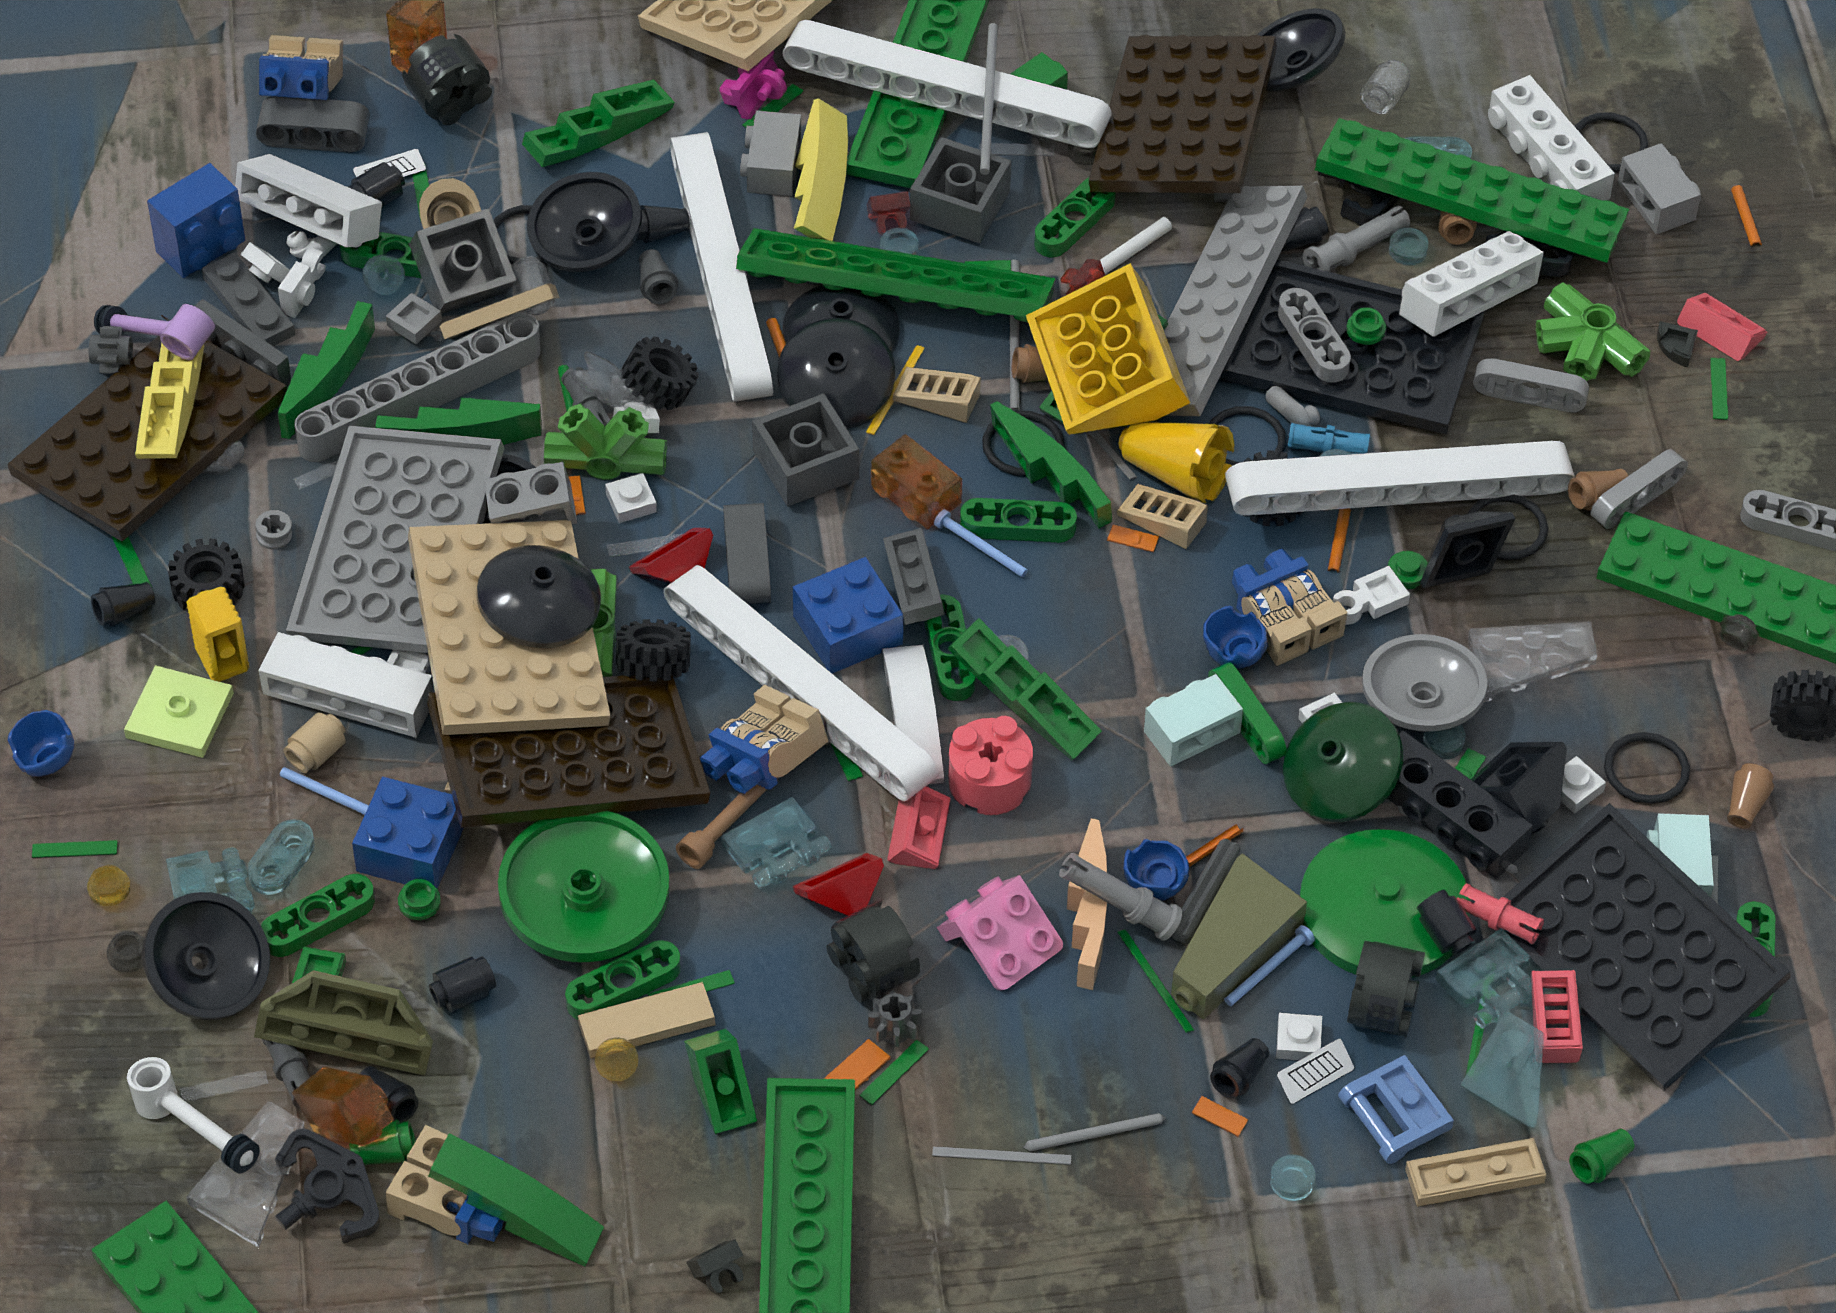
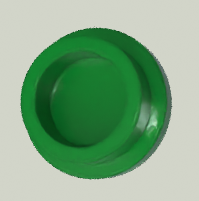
(1366, 326)
(1408, 568)
(419, 899)

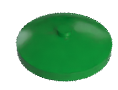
(583, 886)
(1370, 892)

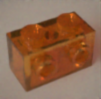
(411, 25)
(915, 481)
(344, 1106)

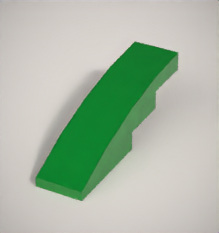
(603, 122)
(323, 375)
(474, 418)
(1045, 457)
(1024, 689)
(518, 1199)

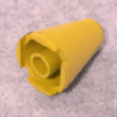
(1181, 455)

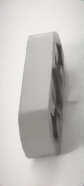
(1314, 350)
(1568, 390)
(1639, 488)
(1774, 503)

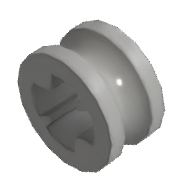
(273, 540)

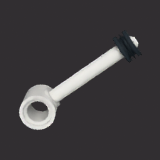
(157, 1097)

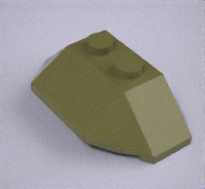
(347, 1021)

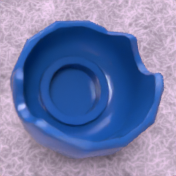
(1234, 637)
(41, 743)
(1157, 867)

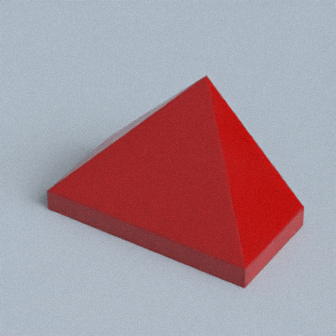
(676, 556)
(844, 886)

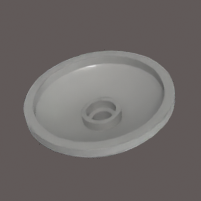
(1424, 682)

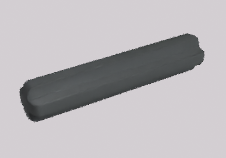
(1206, 889)

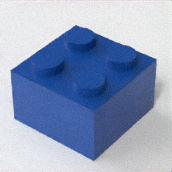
(196, 220)
(847, 615)
(407, 833)

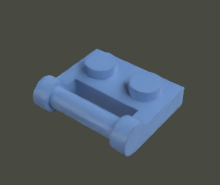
(1408, 1102)

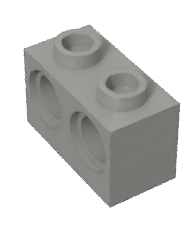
(530, 496)

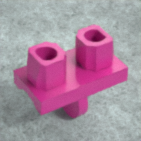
(754, 87)

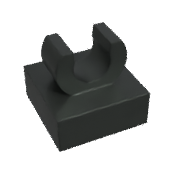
(716, 1260)

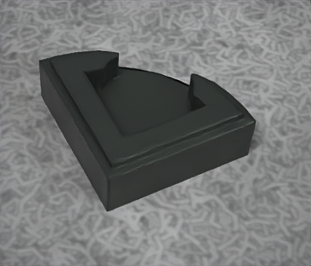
(1676, 342)

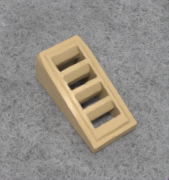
(947, 405)
(1170, 528)

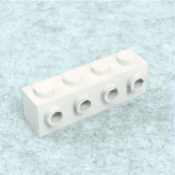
(1548, 139)
(308, 200)
(1471, 283)
(346, 684)

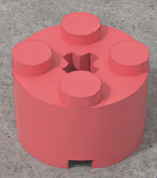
(990, 765)

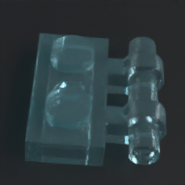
(770, 835)
(196, 874)
(1483, 969)

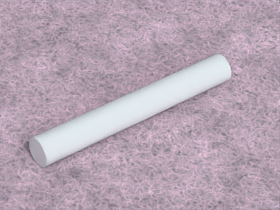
(1135, 244)

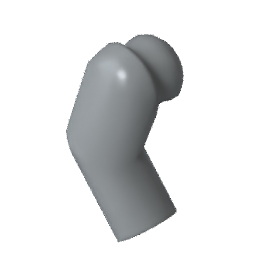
(1291, 409)

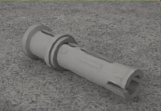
(1343, 247)
(1137, 904)

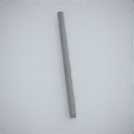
(988, 99)
(1014, 342)

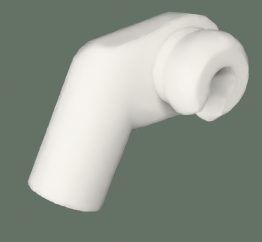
(299, 244)

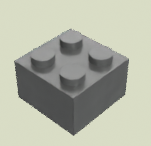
(954, 193)
(462, 261)
(805, 449)

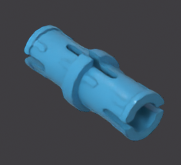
(1325, 439)

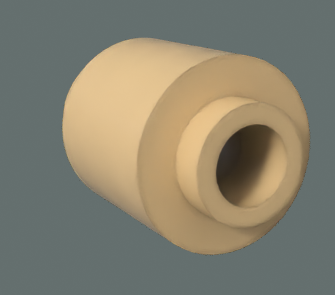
(315, 742)

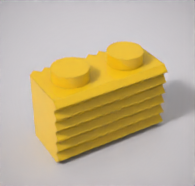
(218, 634)

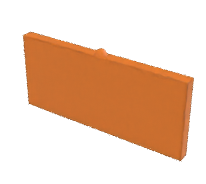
(861, 1064)

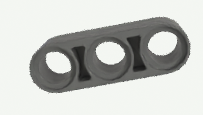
(313, 124)
(747, 552)

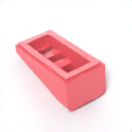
(1560, 1044)

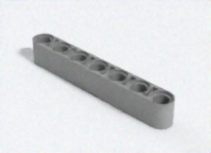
(422, 382)

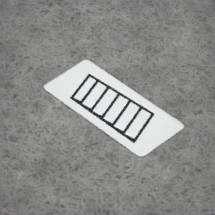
(407, 162)
(1315, 1071)

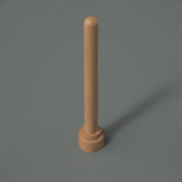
(697, 847)

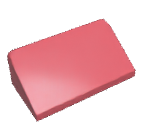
(1721, 326)
(919, 829)

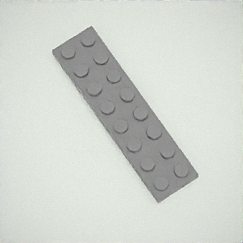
(1228, 285)

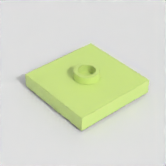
(179, 711)

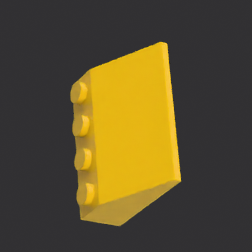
(1107, 355)

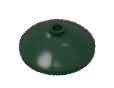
(1358, 772)

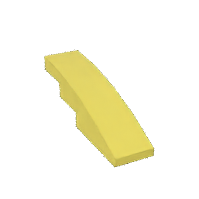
(823, 172)
(167, 405)

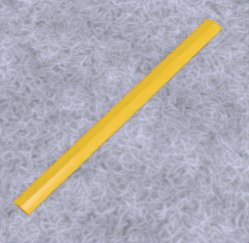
(880, 416)

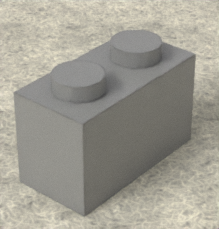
(772, 153)
(1659, 188)

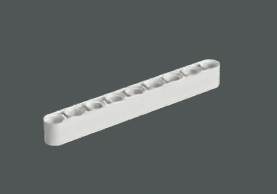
(946, 83)
(716, 255)
(1398, 477)
(782, 665)

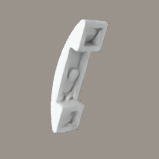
(913, 699)

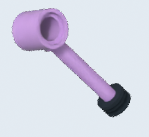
(181, 335)

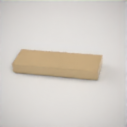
(499, 311)
(649, 1018)
(1475, 1172)

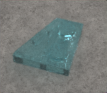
(1510, 1069)

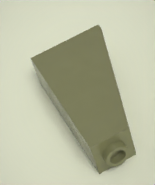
(1236, 936)

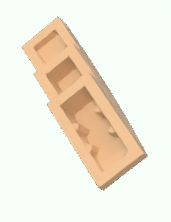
(1091, 911)

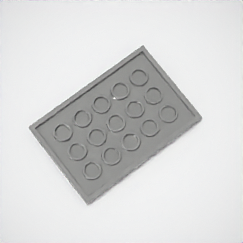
(360, 564)

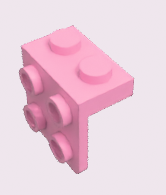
(1003, 931)

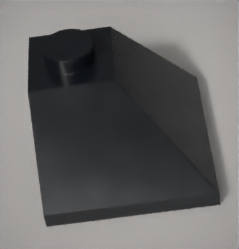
(1467, 546)
(1527, 779)

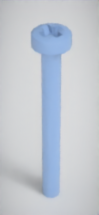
(943, 520)
(324, 790)
(1303, 936)

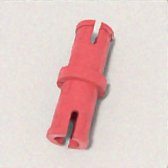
(1500, 913)

